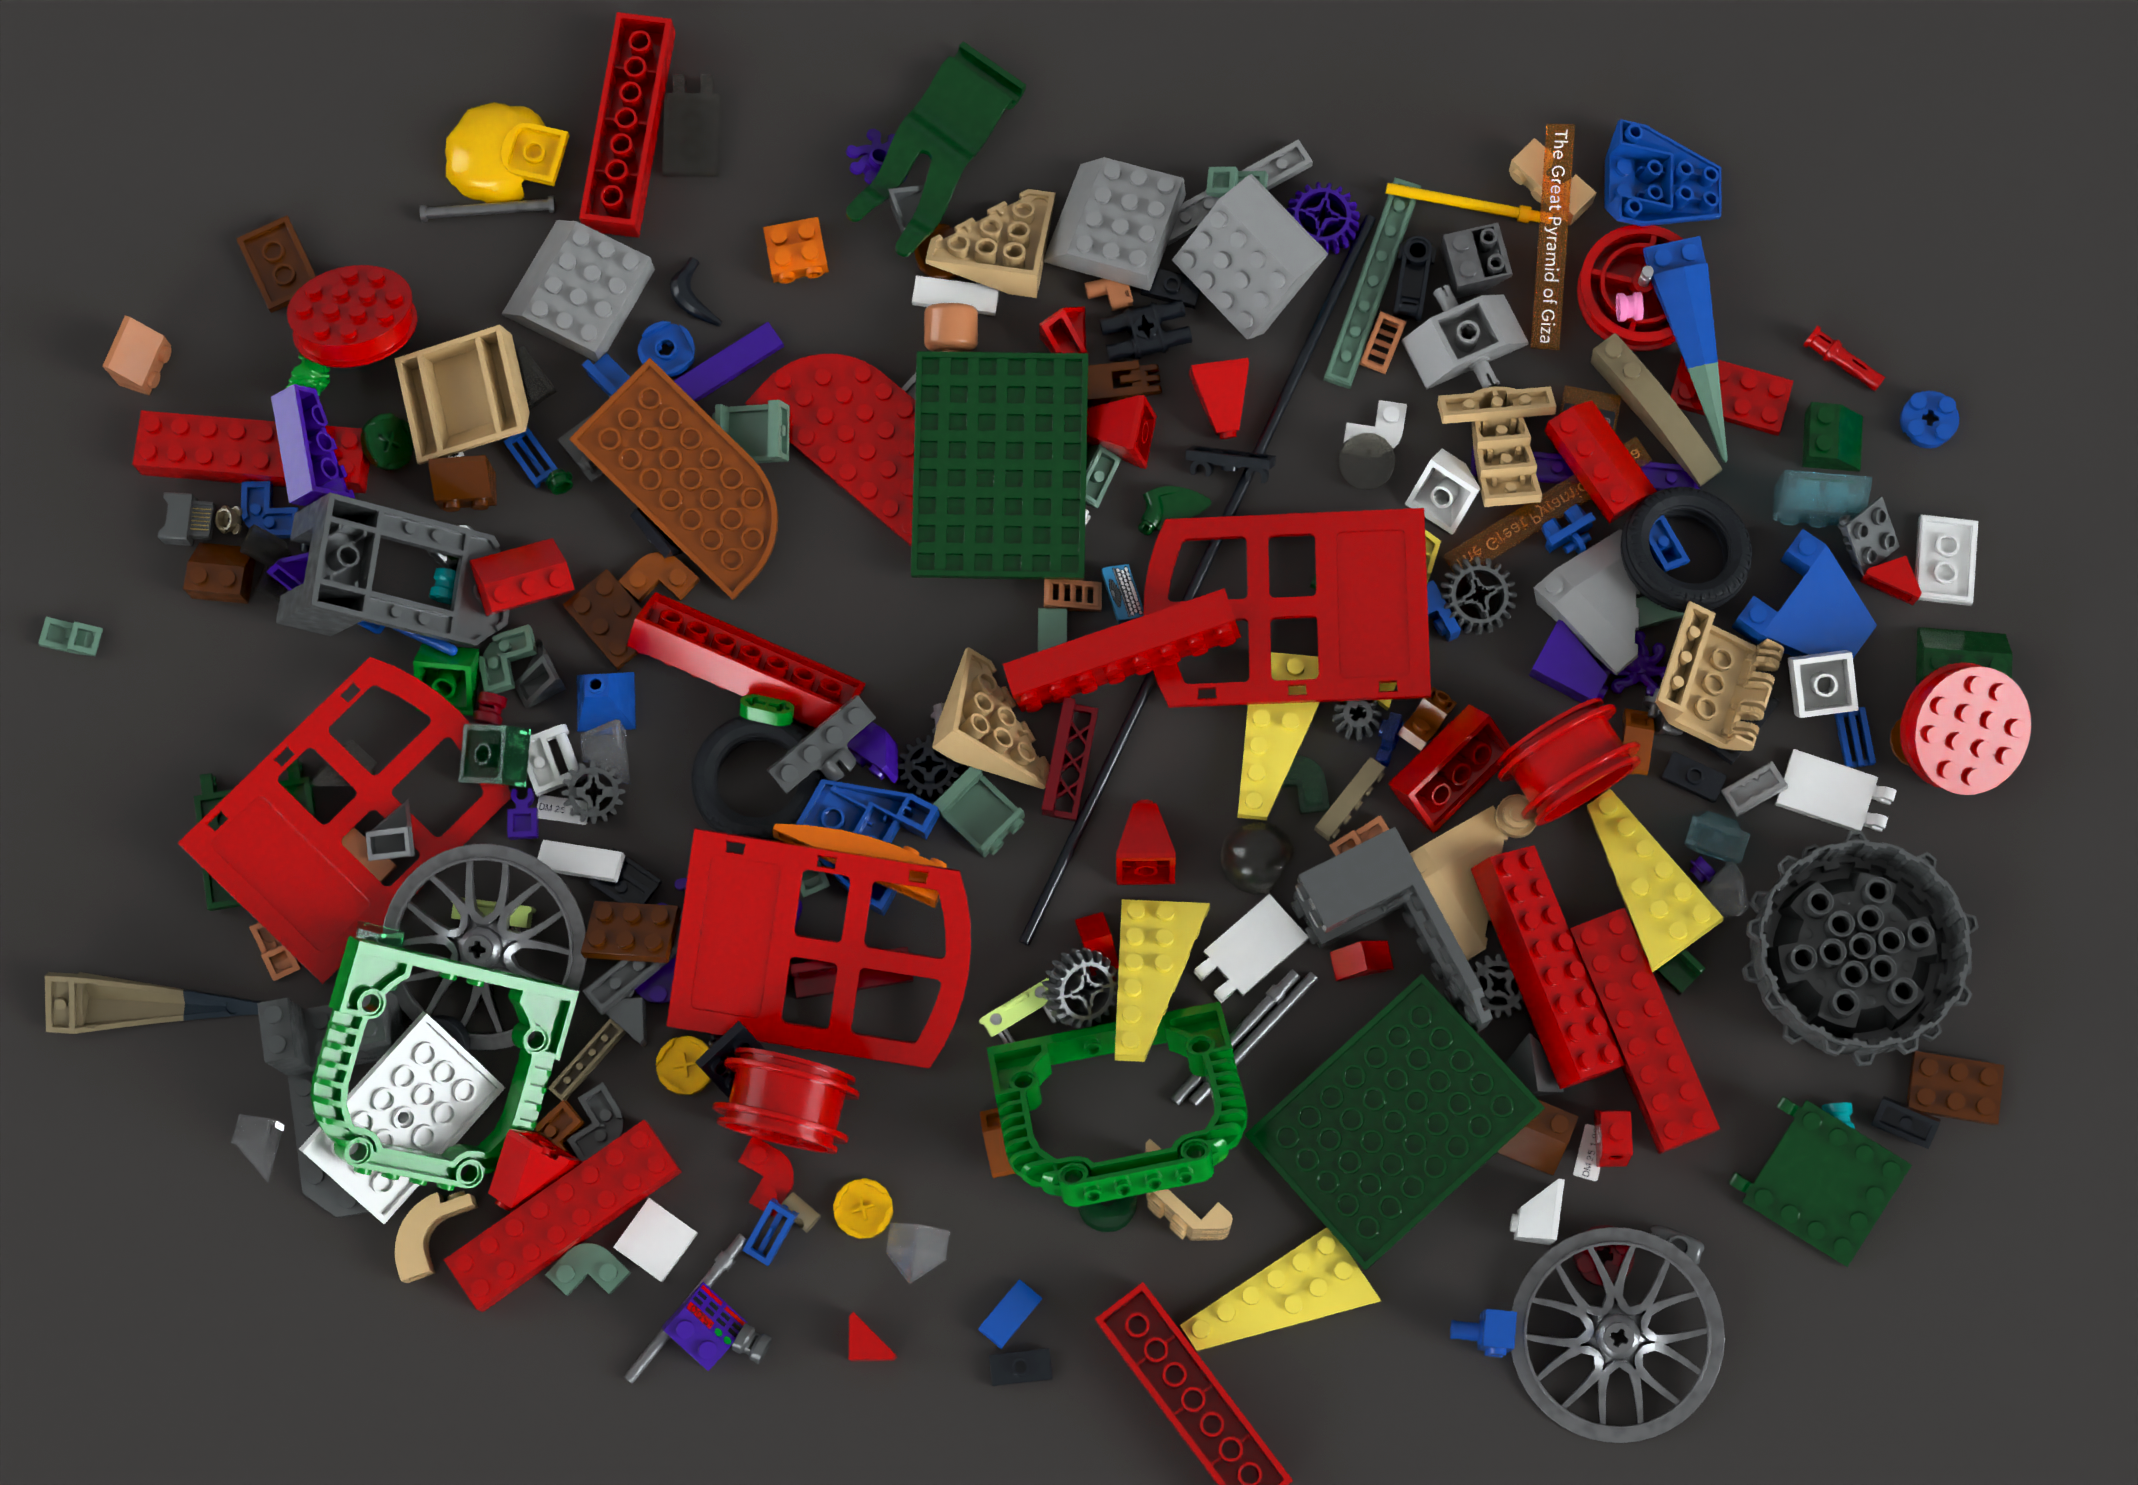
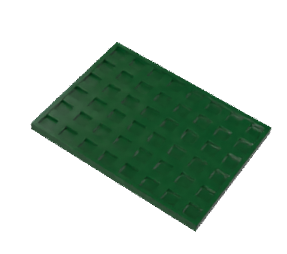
(1000, 465)

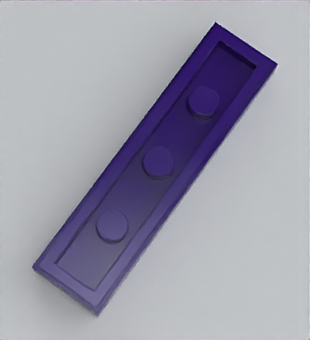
(730, 362)

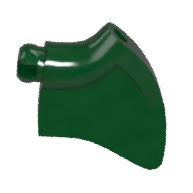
(1170, 503)

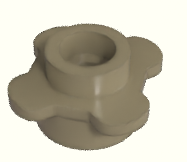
(229, 519)

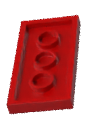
(1747, 396)

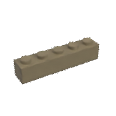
(1350, 799)
(587, 1060)

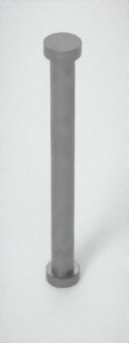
(487, 208)

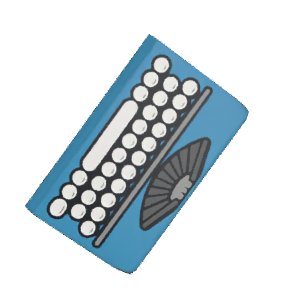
(1122, 592)

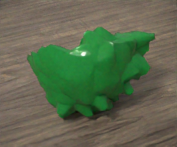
(310, 375)

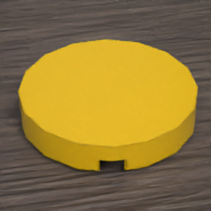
(678, 1068)
(863, 1208)

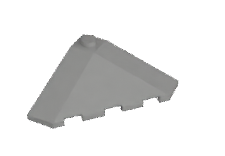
(1595, 602)

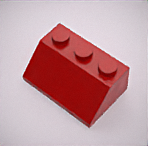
(521, 576)

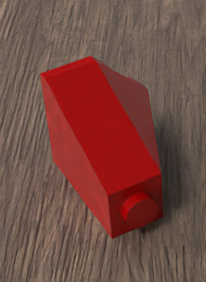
(527, 1167)

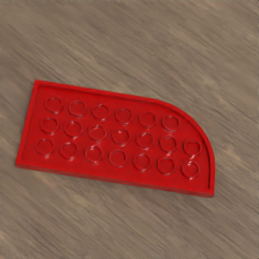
(852, 429)

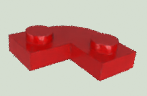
(775, 1169)

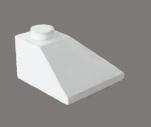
(1444, 491)
(1539, 1217)

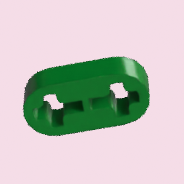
(766, 710)

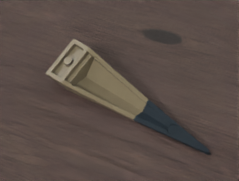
(101, 1003)

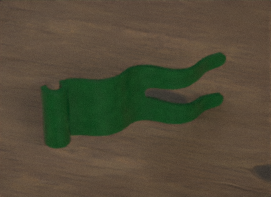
(951, 129)

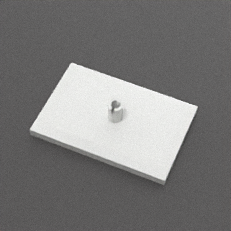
(434, 1092)

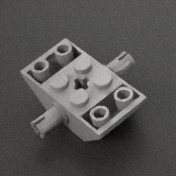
(1443, 353)

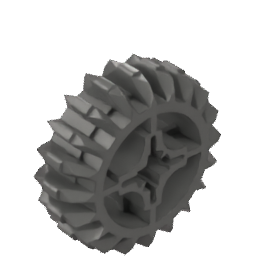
(1474, 583)
(1072, 981)

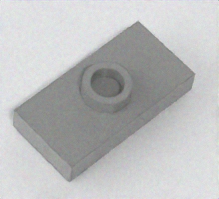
(1754, 788)

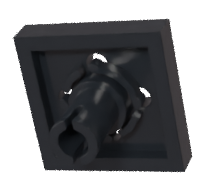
(713, 1059)

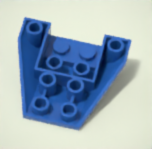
(1658, 179)

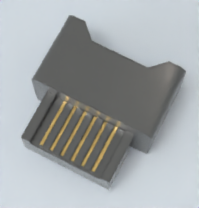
(187, 519)

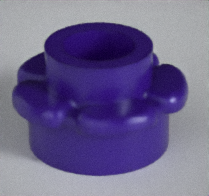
(1702, 869)

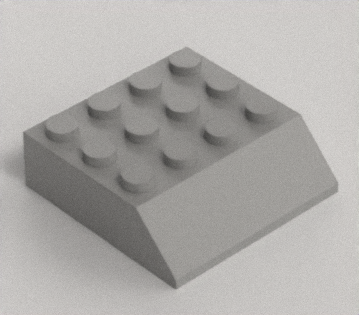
(1117, 222)
(1249, 257)
(580, 288)

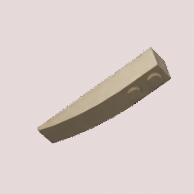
(1654, 408)

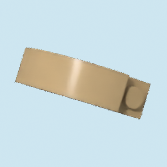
(414, 1234)

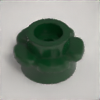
(559, 481)

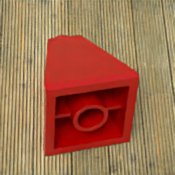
(1221, 393)
(1123, 428)
(1145, 848)

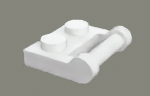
(541, 762)

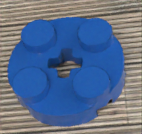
(673, 335)
(1941, 408)

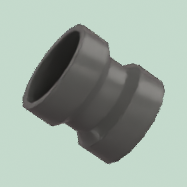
(752, 1343)

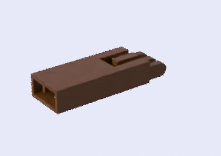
(1101, 384)

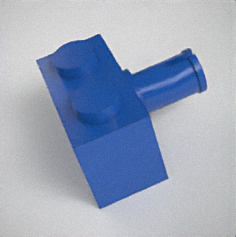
(1493, 1333)

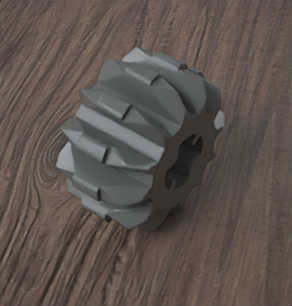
(1364, 724)

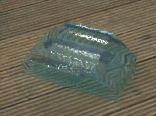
(1717, 837)

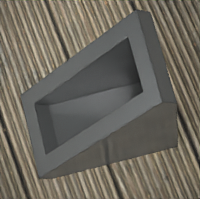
(632, 1018)

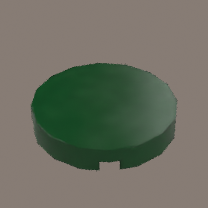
(387, 441)

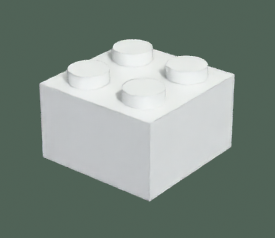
(1823, 684)

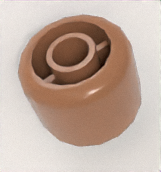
(951, 327)

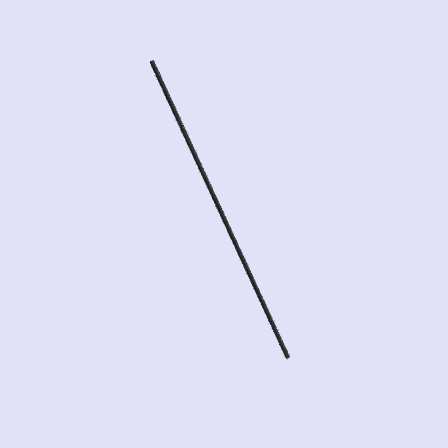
(1196, 582)

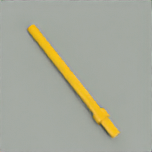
(1522, 213)

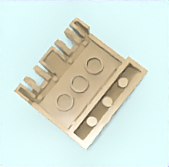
(1715, 682)
(1183, 1221)

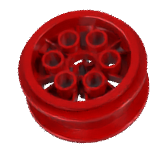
(1568, 761)
(786, 1100)

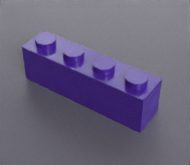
(306, 447)

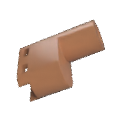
(1118, 294)

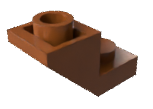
(1427, 719)
(1639, 728)
(994, 1143)

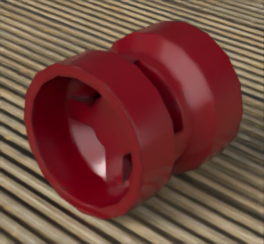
(489, 709)

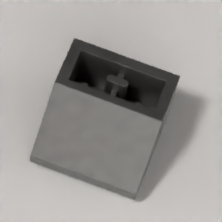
(1475, 259)

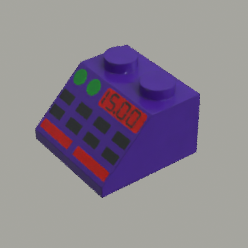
(704, 1326)

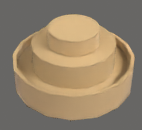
(1509, 817)

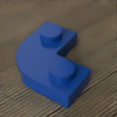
(258, 510)

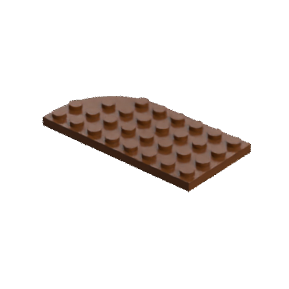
(685, 476)

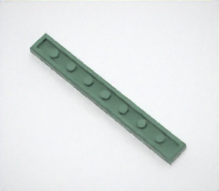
(1370, 288)

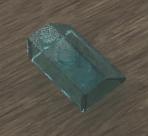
(1819, 497)

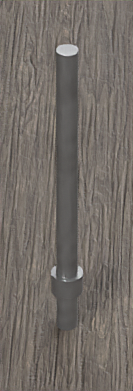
(1274, 996)
(1261, 1031)
(723, 1261)

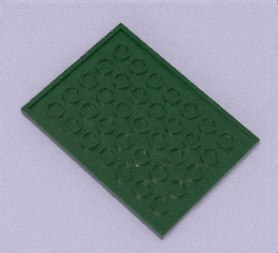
(1394, 1121)

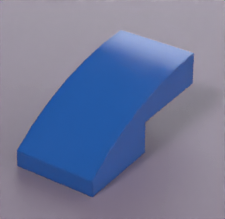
(1010, 1314)

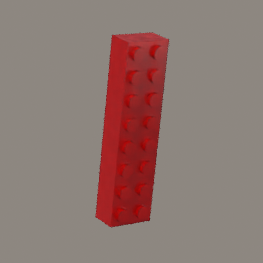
(627, 124)
(230, 449)
(1122, 651)
(1547, 966)
(1644, 1032)
(562, 1216)
(1188, 1392)

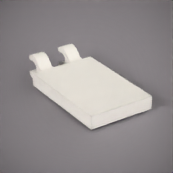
(1833, 793)
(1252, 948)

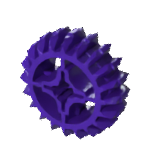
(1333, 220)

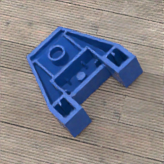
(1819, 614)
(868, 813)

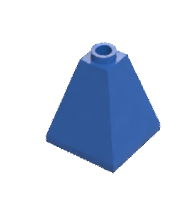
(605, 699)

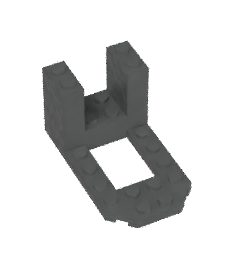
(342, 566)
(1372, 884)
(292, 1045)

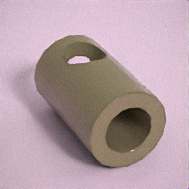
(807, 1216)

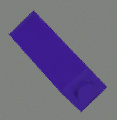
(1569, 666)

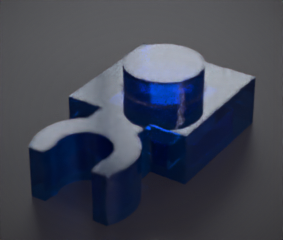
(1388, 732)

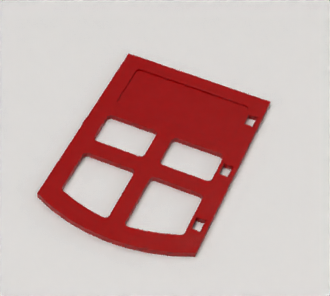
(1365, 605)
(296, 869)
(743, 935)

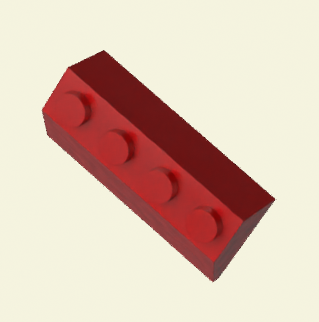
(1599, 460)
(1450, 768)

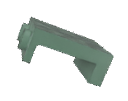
(758, 429)
(979, 812)

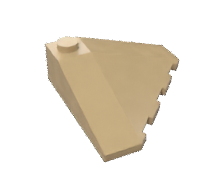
(1001, 248)
(983, 730)
(1447, 872)

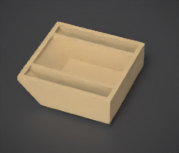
(463, 393)

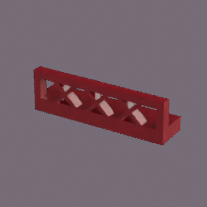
(1058, 759)
(819, 978)

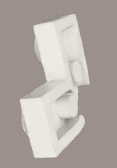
(1388, 423)

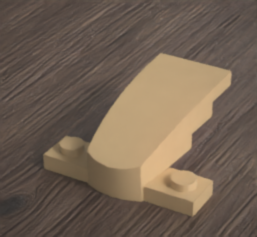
(1501, 439)

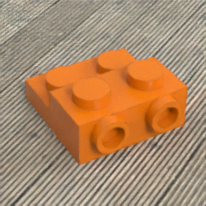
(795, 250)

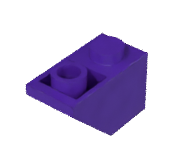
(877, 750)

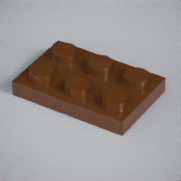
(276, 261)
(606, 616)
(631, 931)
(1955, 1087)

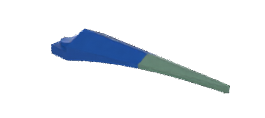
(1685, 297)

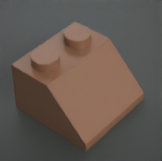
(137, 356)

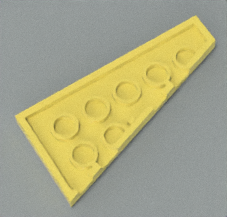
(1274, 737)
(1657, 893)
(1152, 957)
(1297, 1288)

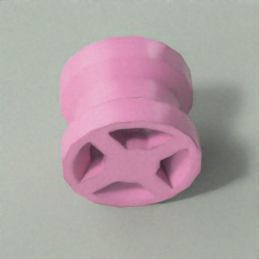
(1629, 306)

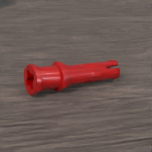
(1833, 351)

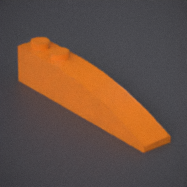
(861, 844)

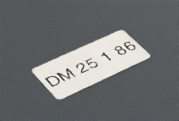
(553, 809)
(1586, 1158)

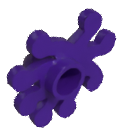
(873, 155)
(1641, 668)

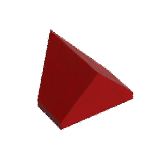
(1065, 331)

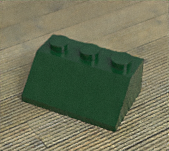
(1945, 647)

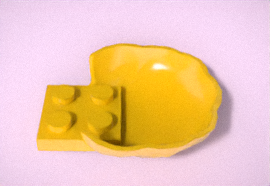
(499, 149)

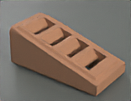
(1391, 321)
(1072, 605)

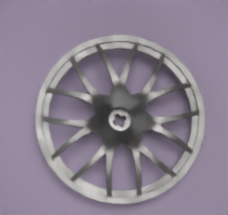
(490, 930)
(1610, 1318)

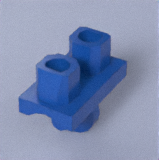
(1579, 523)

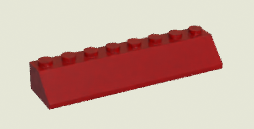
(739, 660)

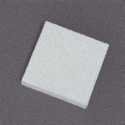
(655, 1240)

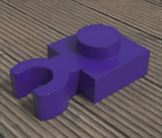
(523, 820)

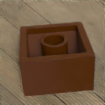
(463, 482)
(219, 574)
(1542, 1140)

